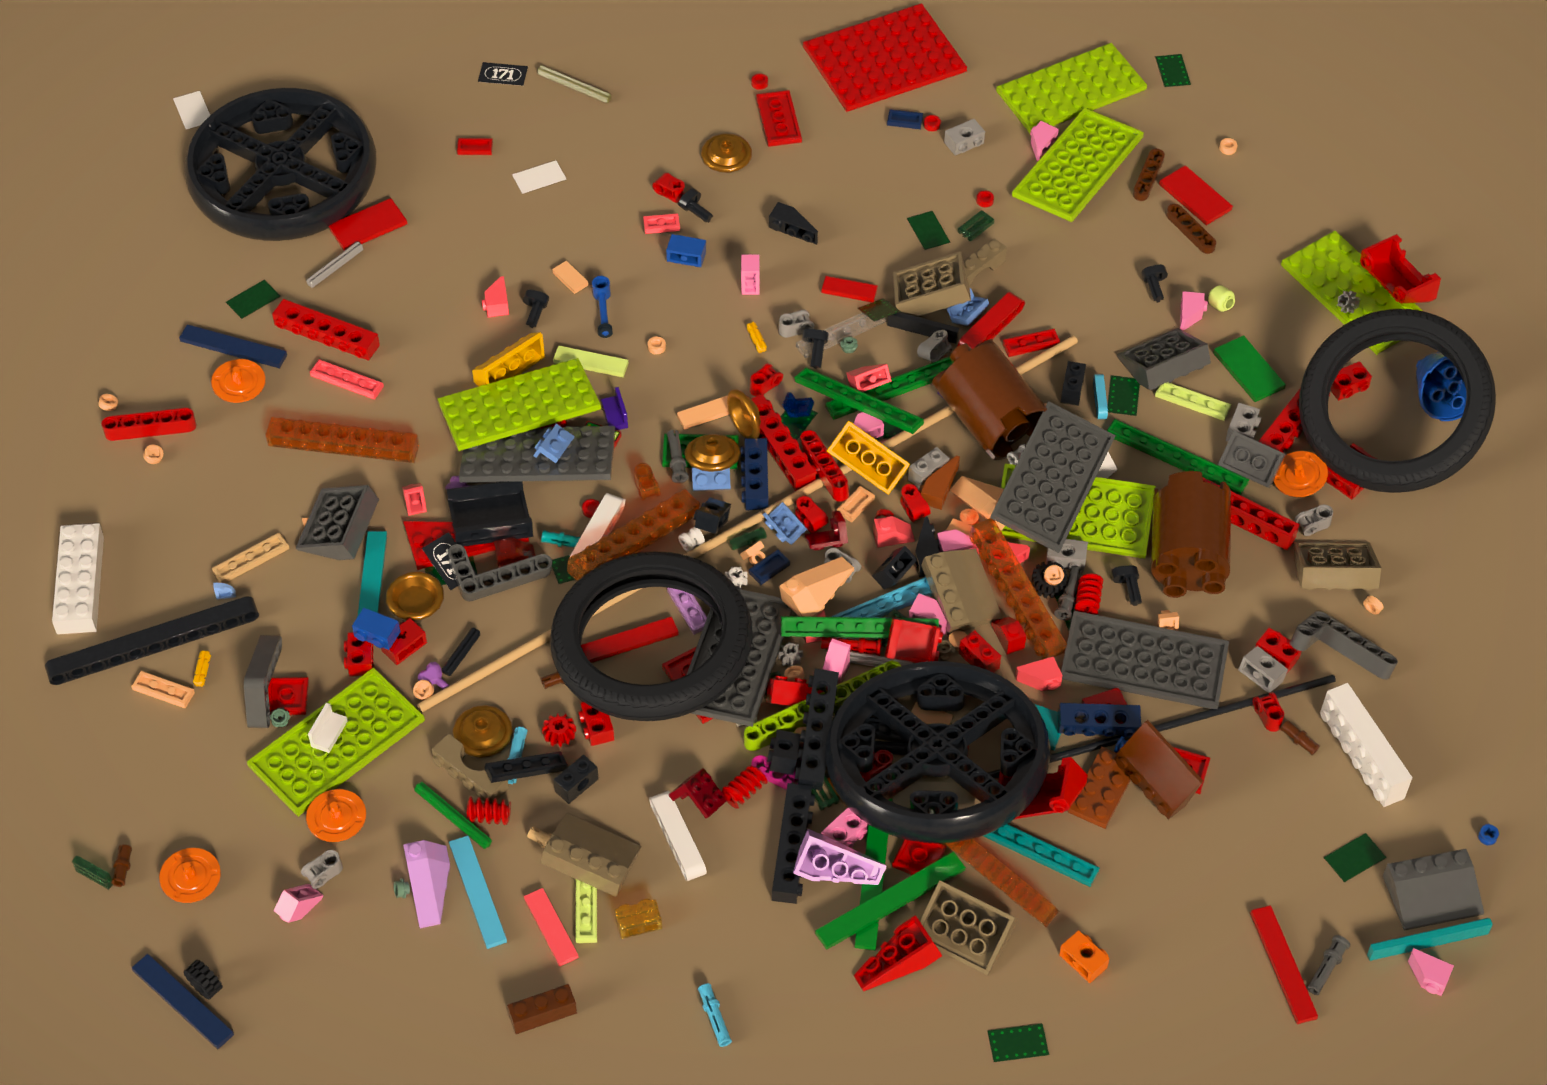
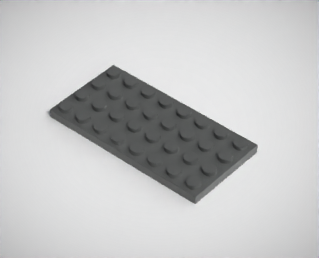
(512, 457)
(1053, 477)
(1145, 660)
(743, 698)

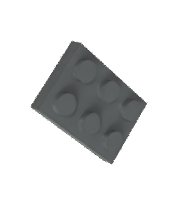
(1251, 459)

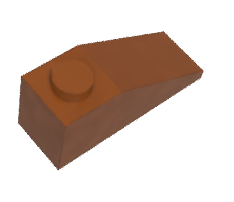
(939, 484)

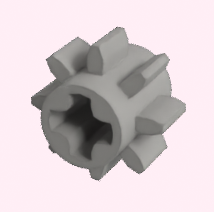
(1348, 301)
(790, 654)

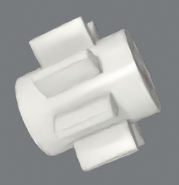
(737, 576)

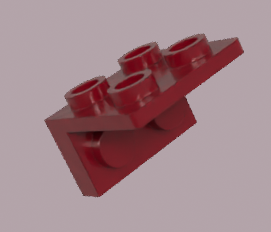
(835, 537)
(702, 792)

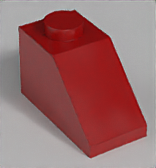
(1009, 634)

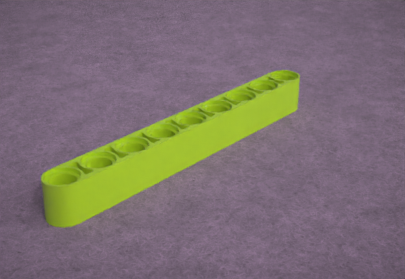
(795, 712)

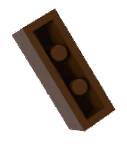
(542, 1009)

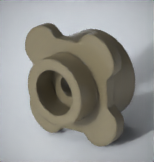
(945, 645)

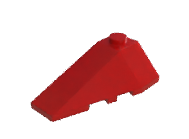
(903, 954)

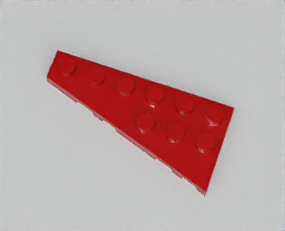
(424, 533)

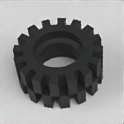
(1043, 587)
(202, 979)

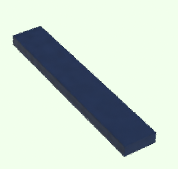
(233, 346)
(182, 1001)

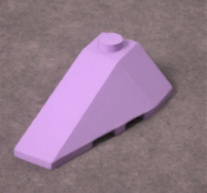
(832, 861)
(428, 875)

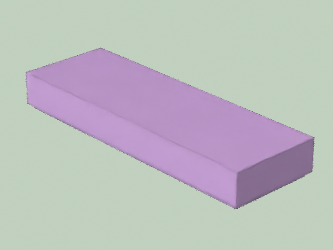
(689, 609)

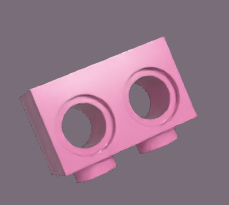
(750, 274)
(841, 828)

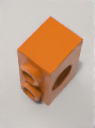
(1087, 967)

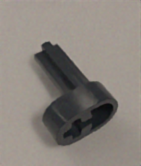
(689, 202)
(1151, 276)
(538, 301)
(818, 338)
(1128, 575)

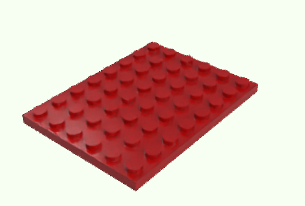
(884, 57)

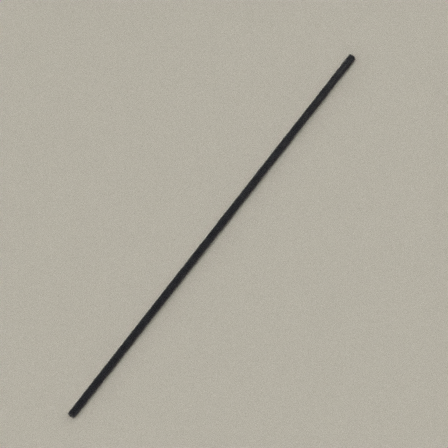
(1186, 720)

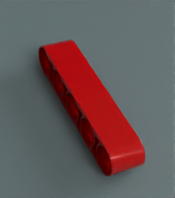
(993, 321)
(149, 424)
(825, 465)

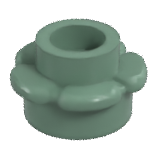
(849, 344)
(279, 712)
(401, 888)

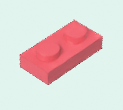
(661, 223)

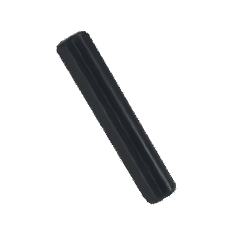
(461, 651)

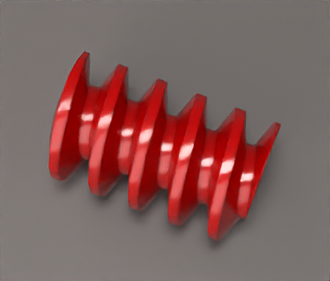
(1089, 593)
(742, 785)
(488, 811)

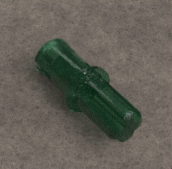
(747, 538)

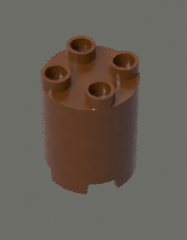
(989, 397)
(1191, 535)

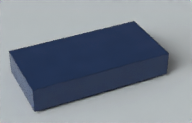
(905, 119)
(769, 567)

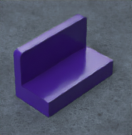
(615, 411)

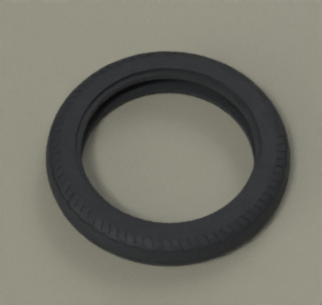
(1386, 327)
(656, 700)

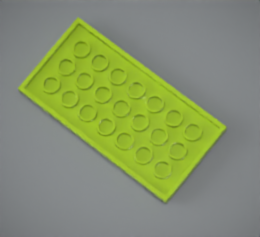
(1070, 86)
(1077, 164)
(1334, 267)
(518, 404)
(1111, 518)
(376, 721)

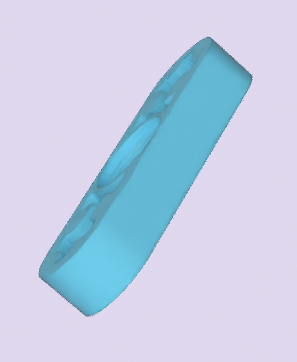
(1100, 396)

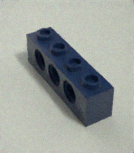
(756, 474)
(1108, 713)

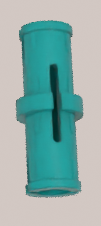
(560, 539)

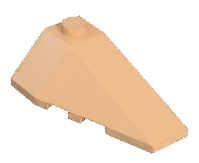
(978, 496)
(813, 588)

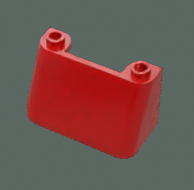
(1396, 274)
(1058, 789)

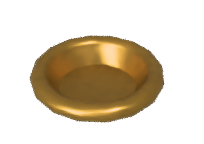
(726, 153)
(744, 414)
(712, 453)
(414, 596)
(483, 731)

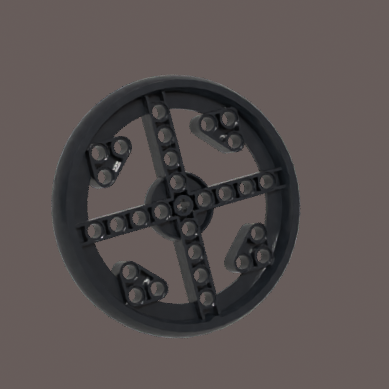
(280, 164)
(937, 752)

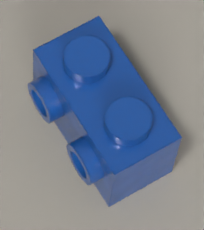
(686, 250)
(376, 629)

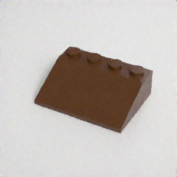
(1158, 770)

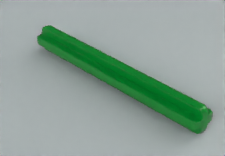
(453, 815)

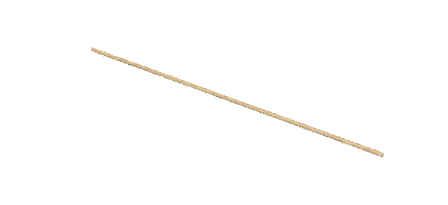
(717, 540)

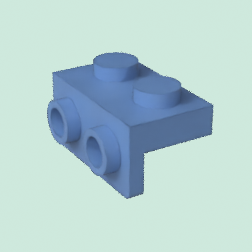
(968, 311)
(554, 444)
(710, 480)
(786, 523)

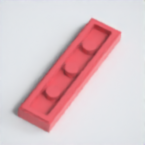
(346, 379)
(551, 927)

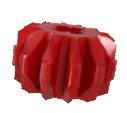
(559, 730)

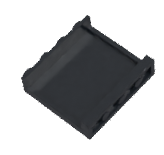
(489, 513)

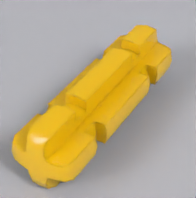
(756, 337)
(202, 668)

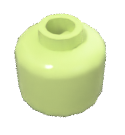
(1221, 298)

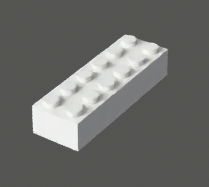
(78, 579)
(1365, 745)

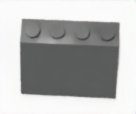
(1165, 358)
(338, 522)
(1434, 889)

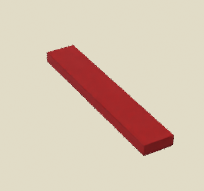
(630, 639)
(1284, 964)

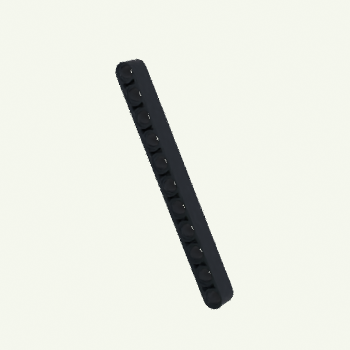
(151, 640)

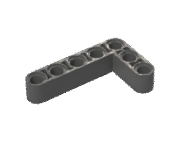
(495, 576)
(1345, 641)
(258, 680)

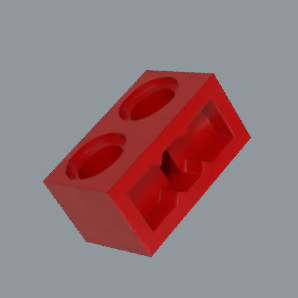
(1351, 381)
(1279, 648)
(979, 652)
(355, 653)
(599, 721)

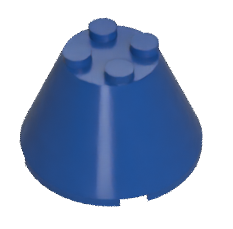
(1440, 388)

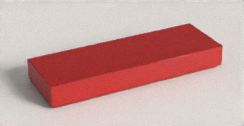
(849, 289)
(1031, 342)

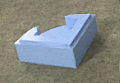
(224, 591)

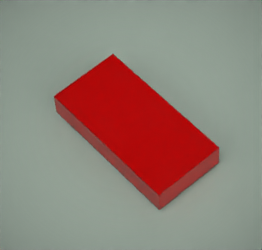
(475, 146)

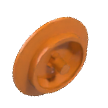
(238, 380)
(1301, 474)
(336, 815)
(190, 875)

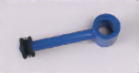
(602, 292)

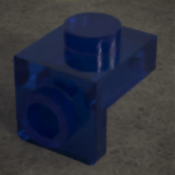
(797, 407)

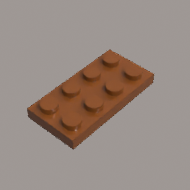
(1103, 790)

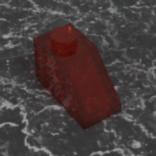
(512, 551)

